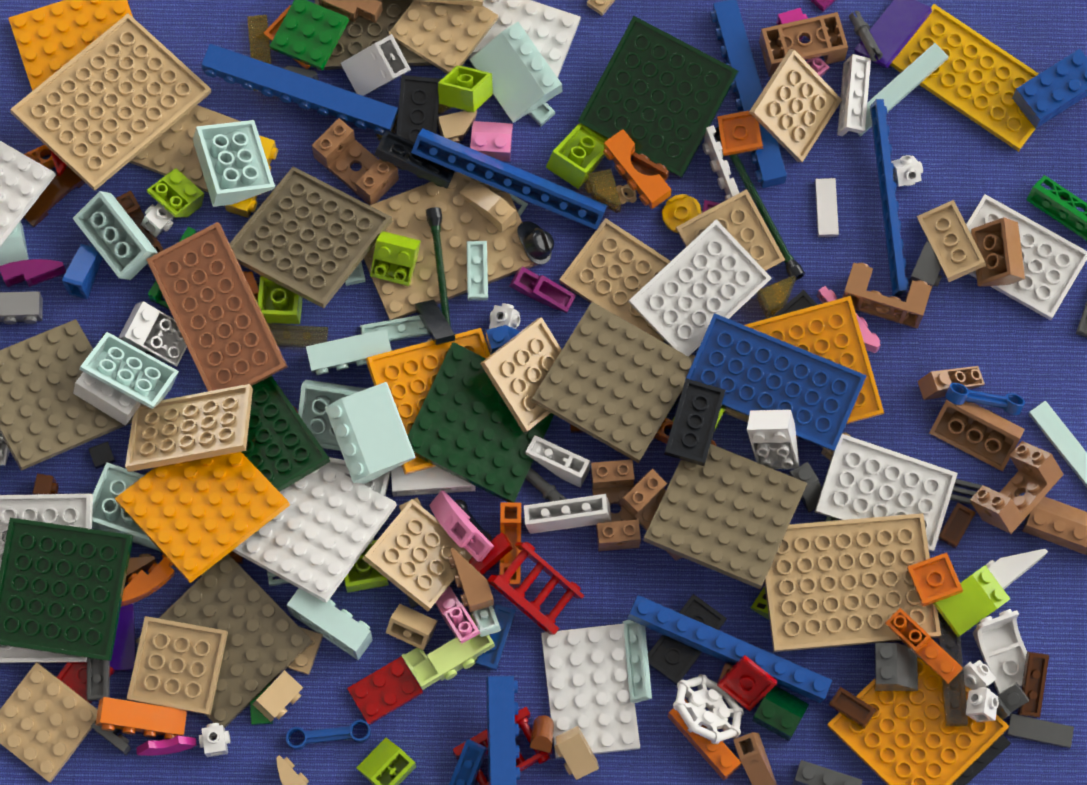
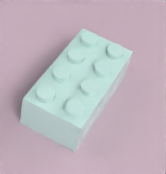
(114, 235)
(347, 351)
(331, 622)

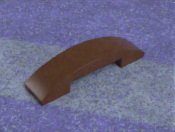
(54, 192)
(133, 209)

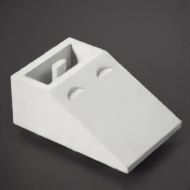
(375, 66)
(154, 332)
(773, 438)

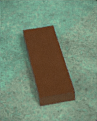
(1034, 683)

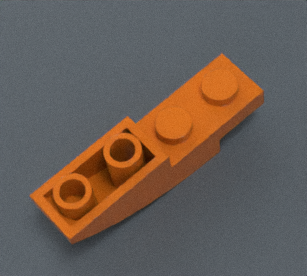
(143, 585)
(924, 646)

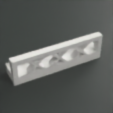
(854, 95)

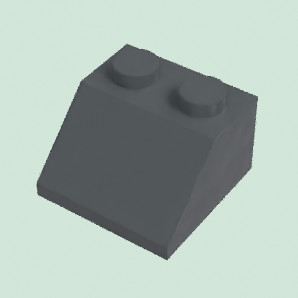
(895, 668)

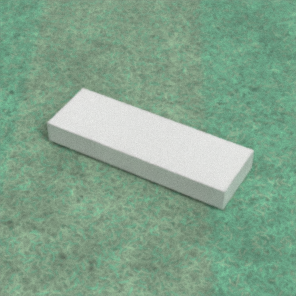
(826, 207)

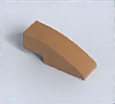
(353, 8)

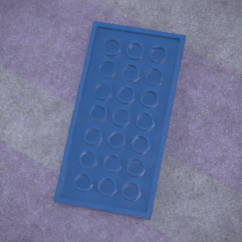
(777, 376)

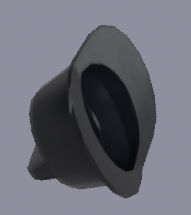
(536, 242)

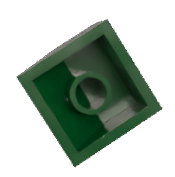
(780, 712)

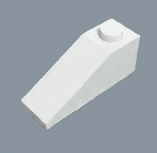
(559, 461)
(1010, 568)

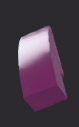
(32, 271)
(542, 290)

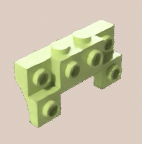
(447, 659)

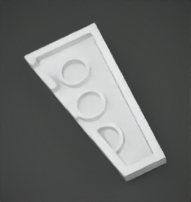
(719, 165)

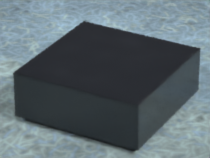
(101, 454)

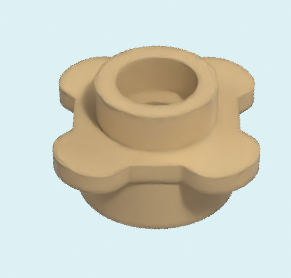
(631, 195)

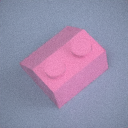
(492, 139)

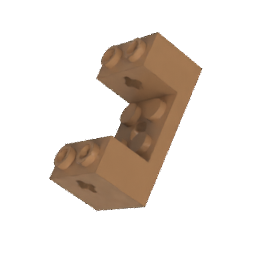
(825, 39)
(339, 151)
(889, 308)
(1035, 478)
(615, 480)
(645, 499)

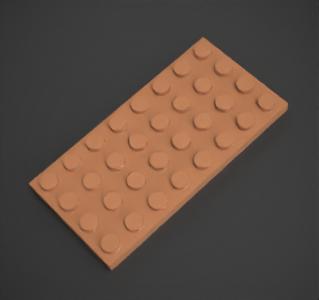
(216, 311)

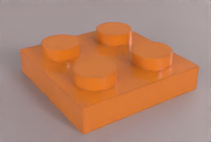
(739, 133)
(934, 579)

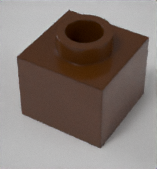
(45, 485)

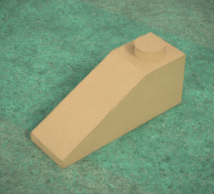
(489, 205)

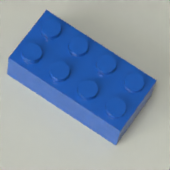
(1053, 89)

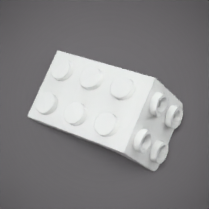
(1002, 648)

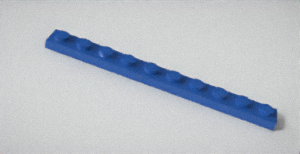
(888, 200)

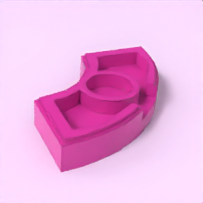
(166, 746)

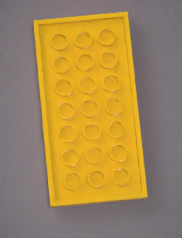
(975, 77)

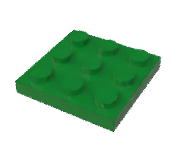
(309, 33)

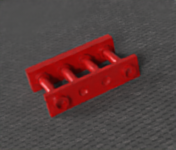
(517, 595)
(482, 739)

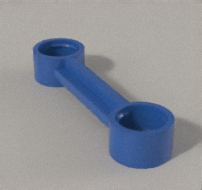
(1010, 403)
(330, 734)

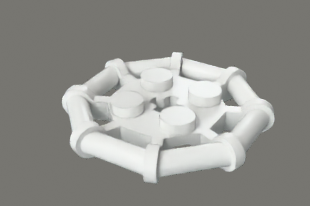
(696, 715)

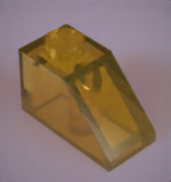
(603, 189)
(775, 296)

